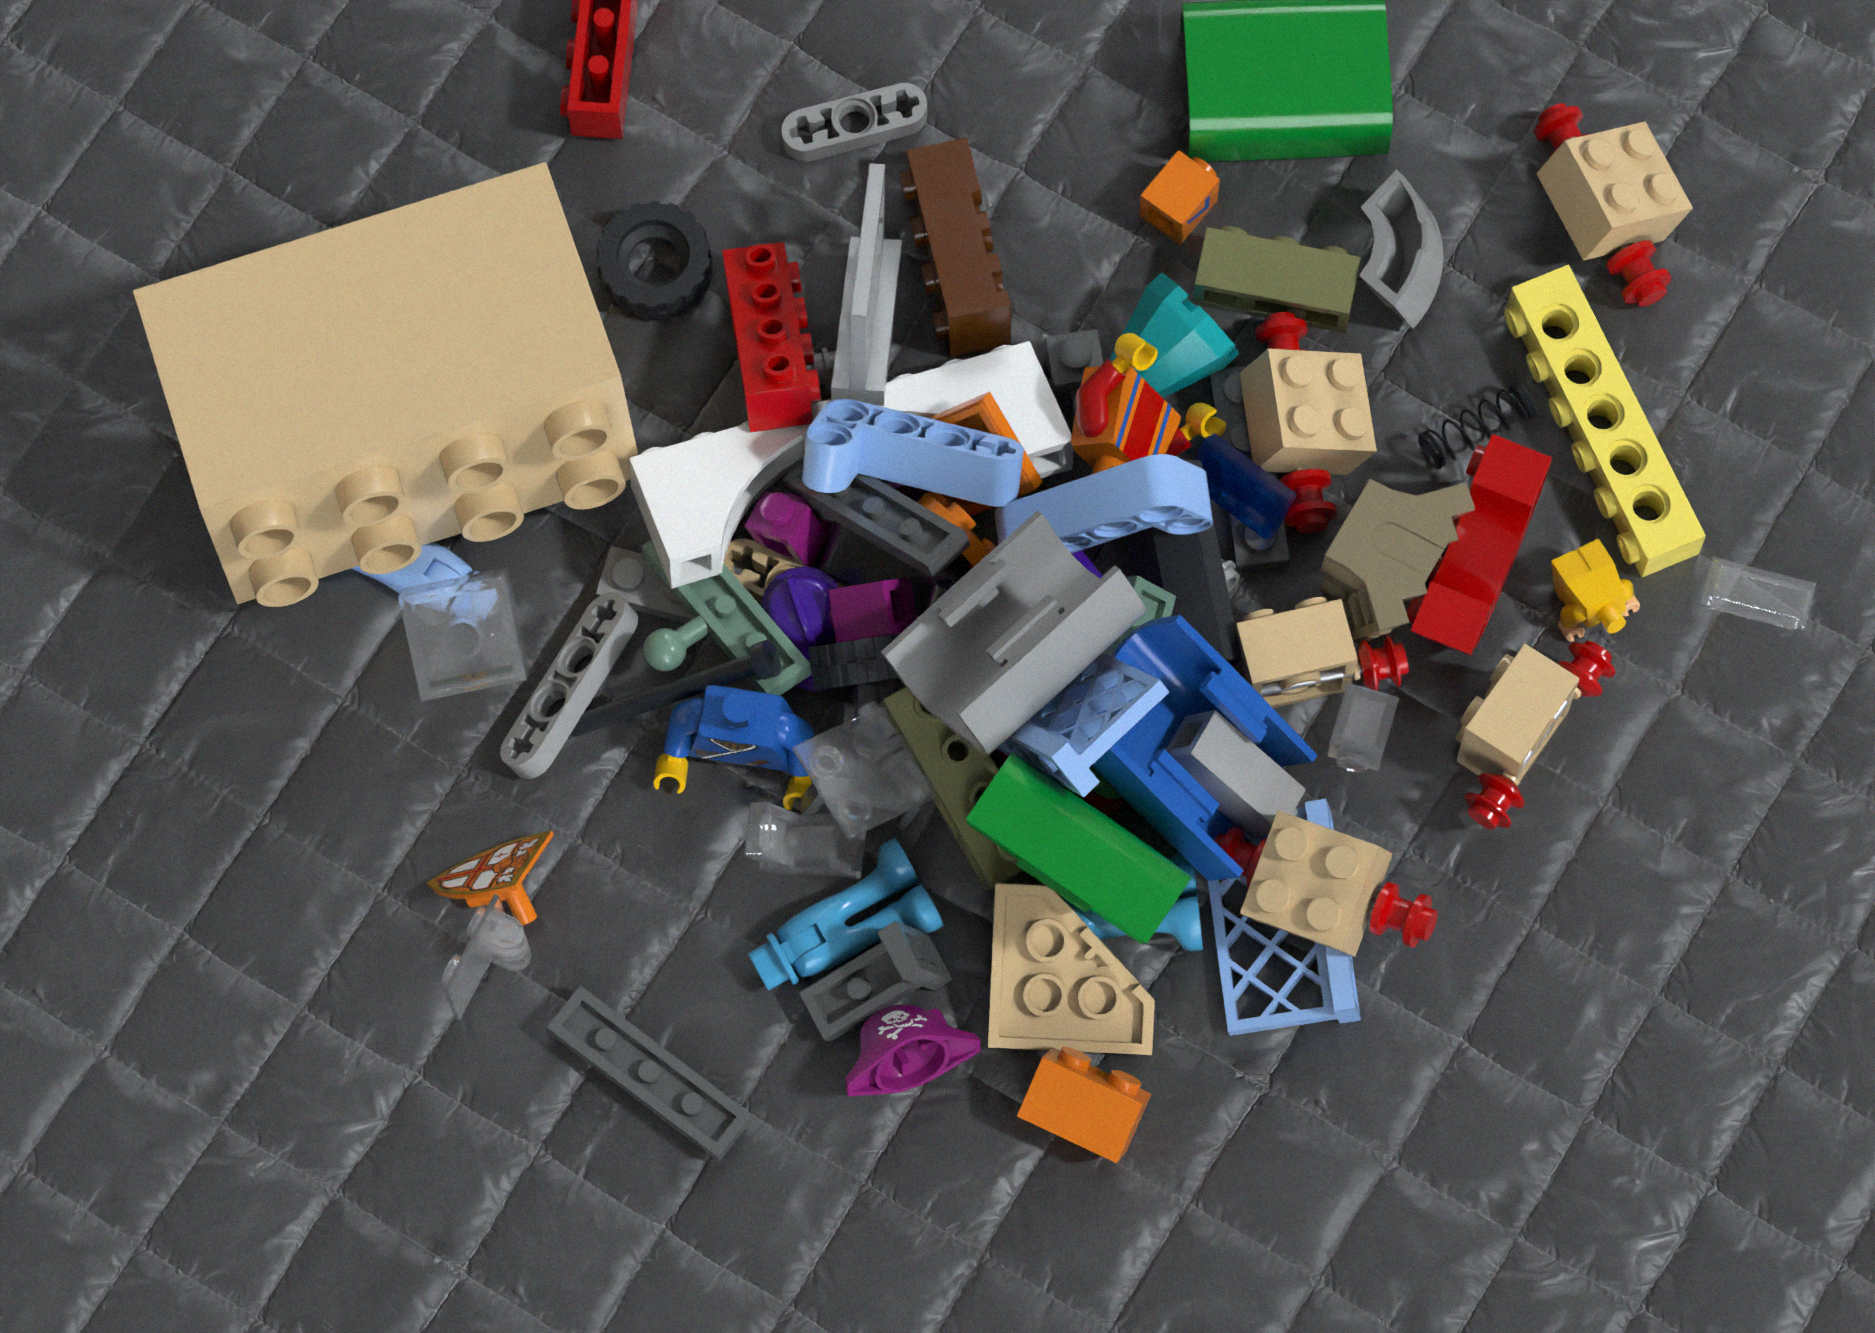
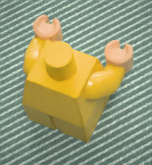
(1591, 591)

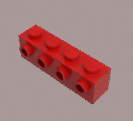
(599, 67)
(769, 338)

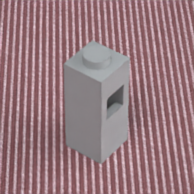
(1234, 772)

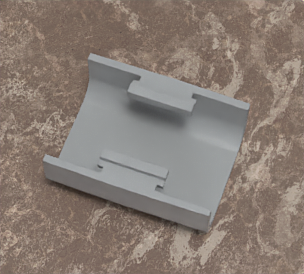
(1011, 635)

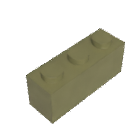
(1276, 276)

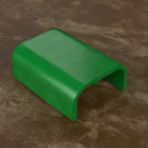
(1287, 79)
(1077, 850)

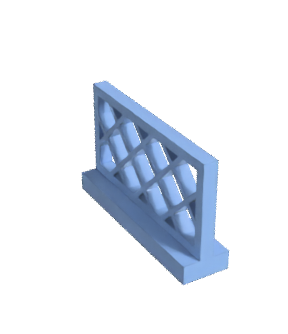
(1064, 751)
(1334, 967)

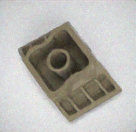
(1388, 553)

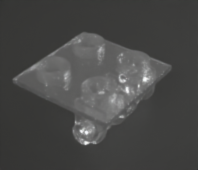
(864, 771)
(493, 939)

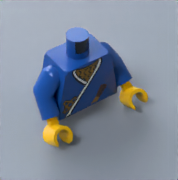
(736, 729)

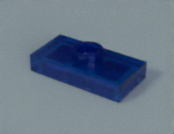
(1244, 487)

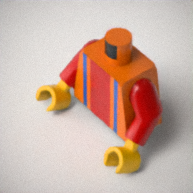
(1126, 418)

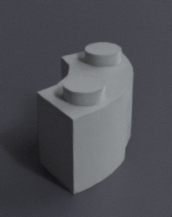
(1405, 251)

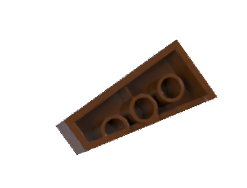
(958, 245)

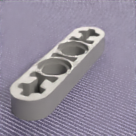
(563, 683)

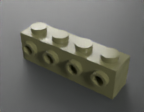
(958, 779)

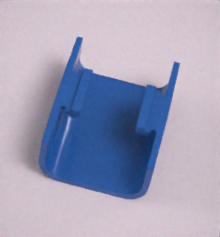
(1150, 777)

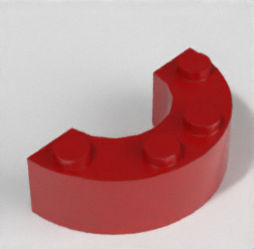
(1476, 566)

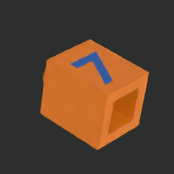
(1180, 196)

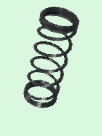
(1433, 451)

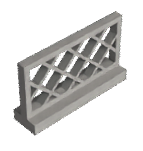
(868, 303)

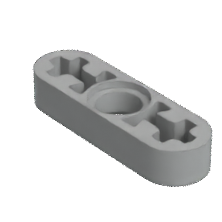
(815, 116)

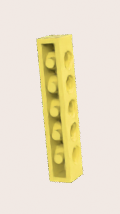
(1559, 302)

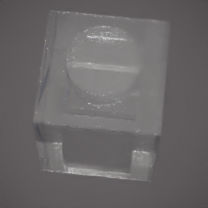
(1362, 728)

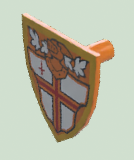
(495, 872)

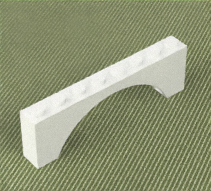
(705, 485)

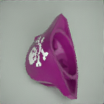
(906, 1049)

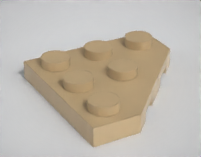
(1060, 981)

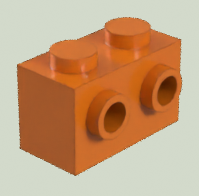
(1085, 1103)

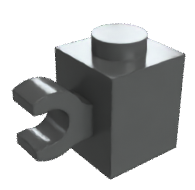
(1066, 360)

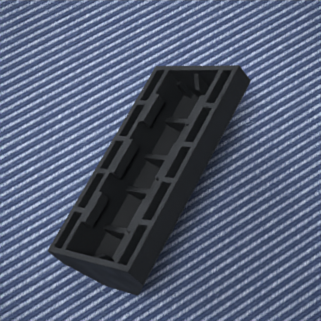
(1195, 574)

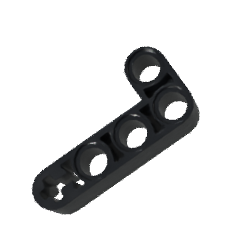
(862, 562)

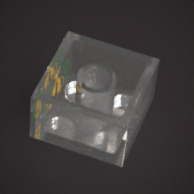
(464, 634)

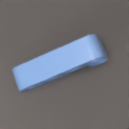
(910, 451)
(1118, 502)

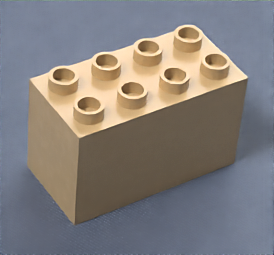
(390, 386)

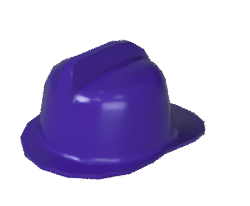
(800, 608)

